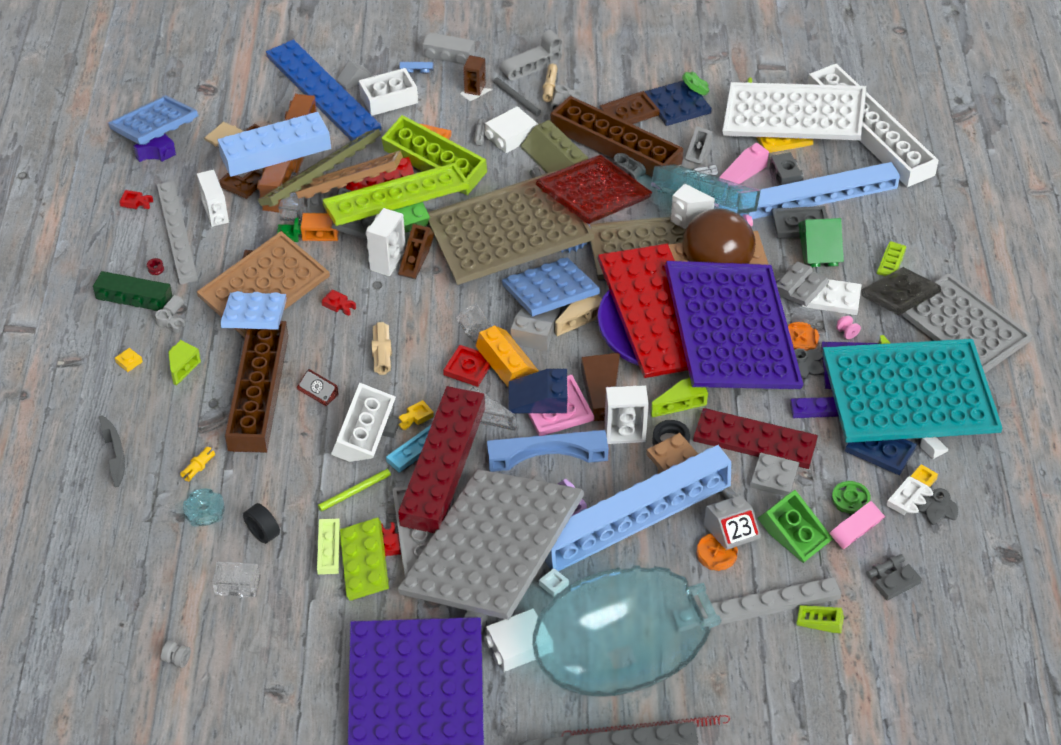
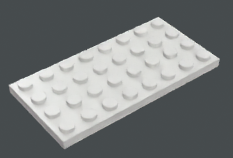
(795, 111)

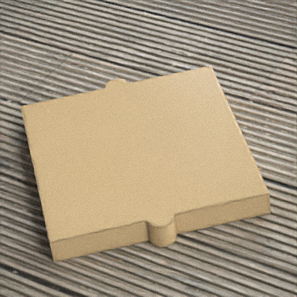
(221, 131)

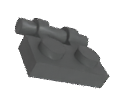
(896, 582)

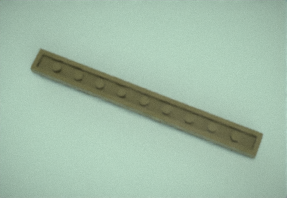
(316, 170)

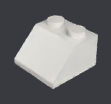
(689, 203)

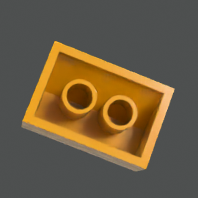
(504, 354)

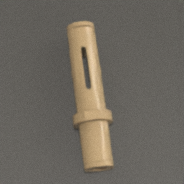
(549, 85)

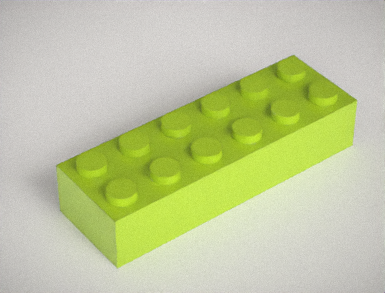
(431, 150)

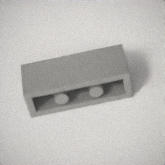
(448, 48)

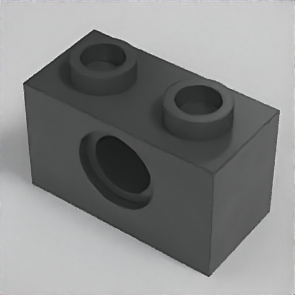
(785, 169)

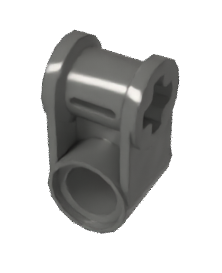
(629, 165)

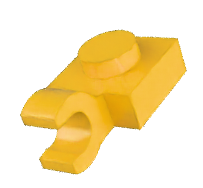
(416, 413)

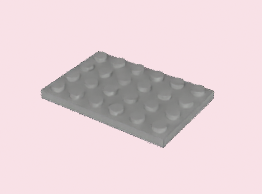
(965, 315)

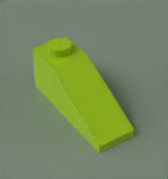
(679, 398)

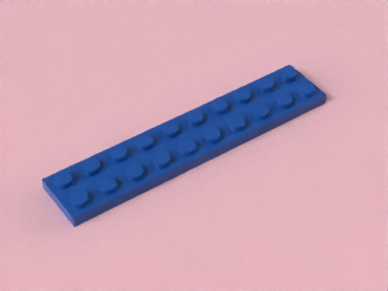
(328, 93)

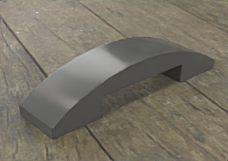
(116, 465)

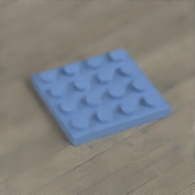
(153, 120)
(550, 286)

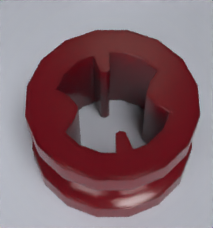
(155, 262)

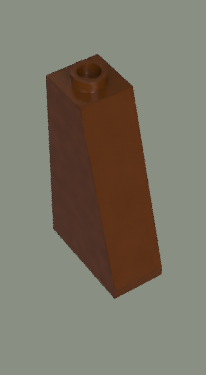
(597, 374)

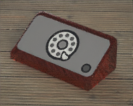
(318, 387)

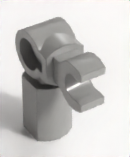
(562, 93)
(165, 316)

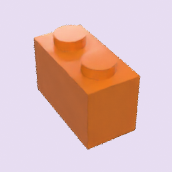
(318, 227)

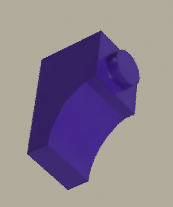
(157, 148)

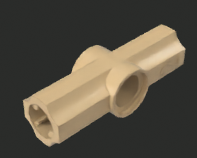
(381, 348)

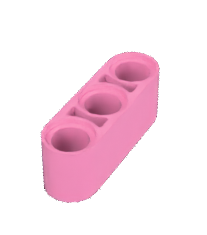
(857, 525)

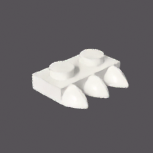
(908, 495)

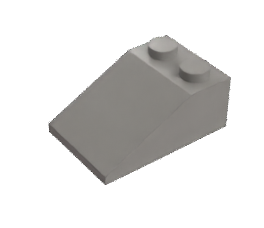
(534, 331)

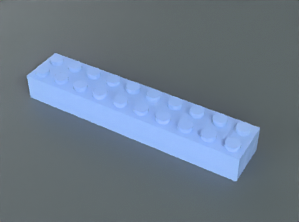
(640, 507)

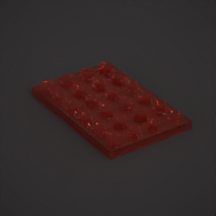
(593, 189)

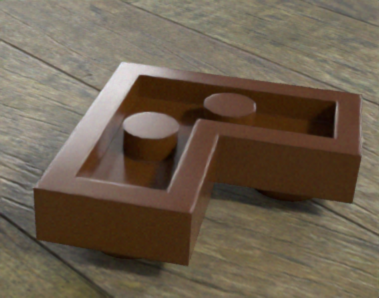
(241, 186)

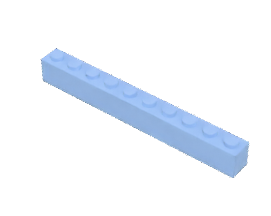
(827, 189)

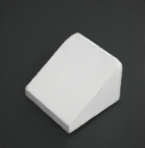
(933, 447)

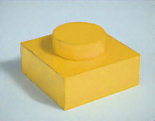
(128, 359)
(925, 475)

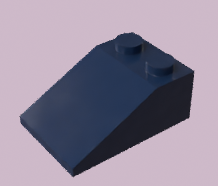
(539, 392)

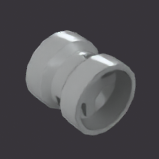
(173, 653)

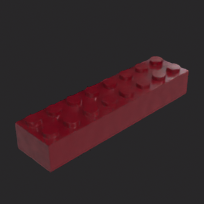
(442, 460)

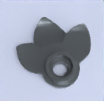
(809, 362)
(938, 508)

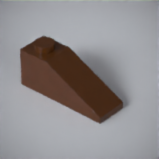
(416, 251)

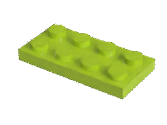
(364, 559)

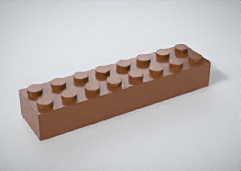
(277, 174)

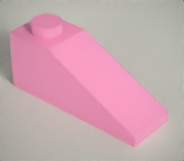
(747, 164)

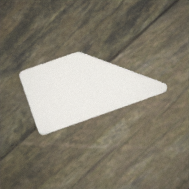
(470, 97)

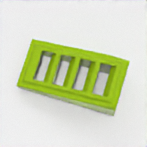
(898, 252)
(819, 624)

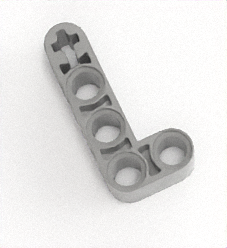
(535, 59)

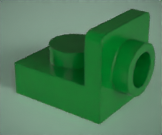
(290, 230)

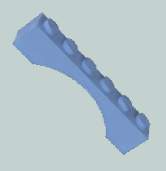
(588, 446)

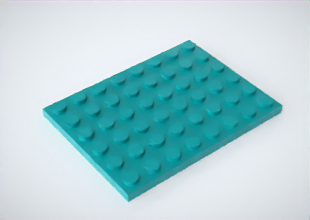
(910, 390)

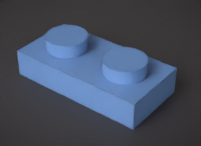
(424, 67)

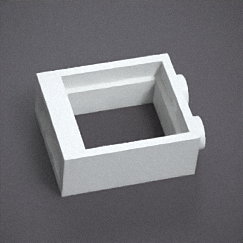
(212, 198)

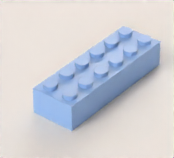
(274, 144)

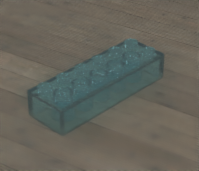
(726, 193)

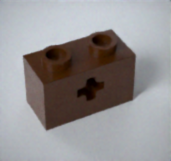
(474, 75)

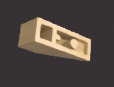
(578, 314)

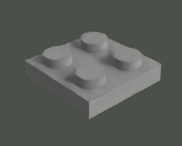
(774, 474)

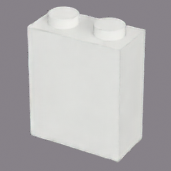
(509, 129)
(512, 640)

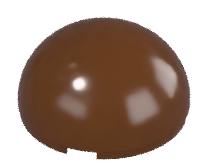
(719, 238)

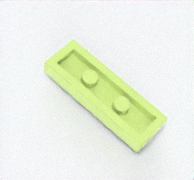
(328, 546)

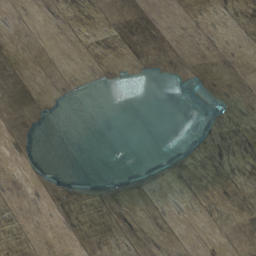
(621, 631)

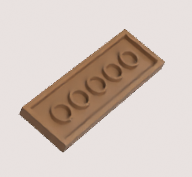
(351, 174)

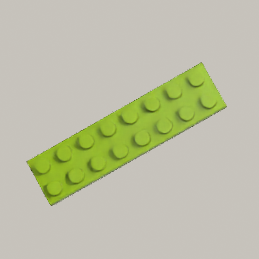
(395, 194)

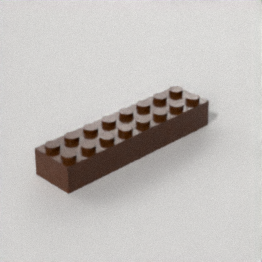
(613, 135)
(256, 390)

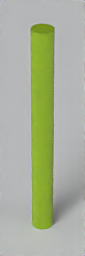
(354, 490)

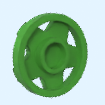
(696, 83)
(850, 499)

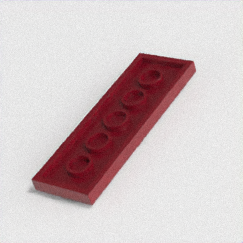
(754, 437)

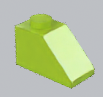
(183, 360)

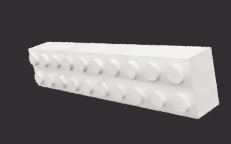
(884, 134)

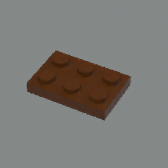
(632, 108)

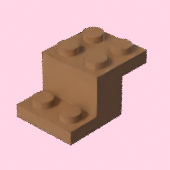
(670, 452)

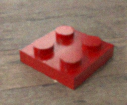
(467, 366)

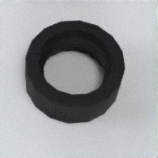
(670, 426)
(261, 523)

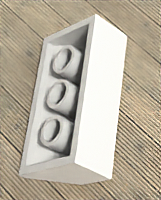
(363, 424)

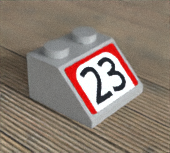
(732, 522)

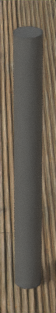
(517, 96)

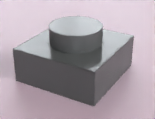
(391, 427)

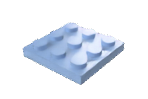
(253, 310)

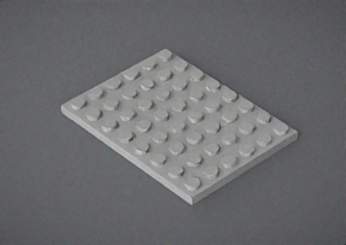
(491, 543)

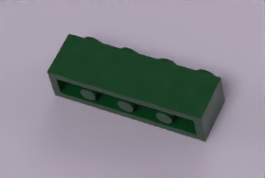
(132, 291)

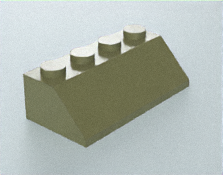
(551, 148)

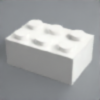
(388, 91)
(386, 241)
(626, 414)

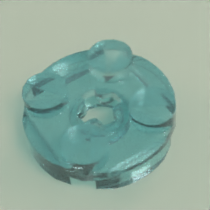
(204, 517)

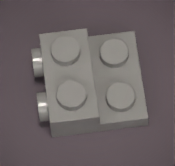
(801, 284)

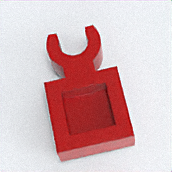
(133, 199)
(338, 301)
(391, 541)

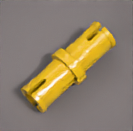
(197, 464)

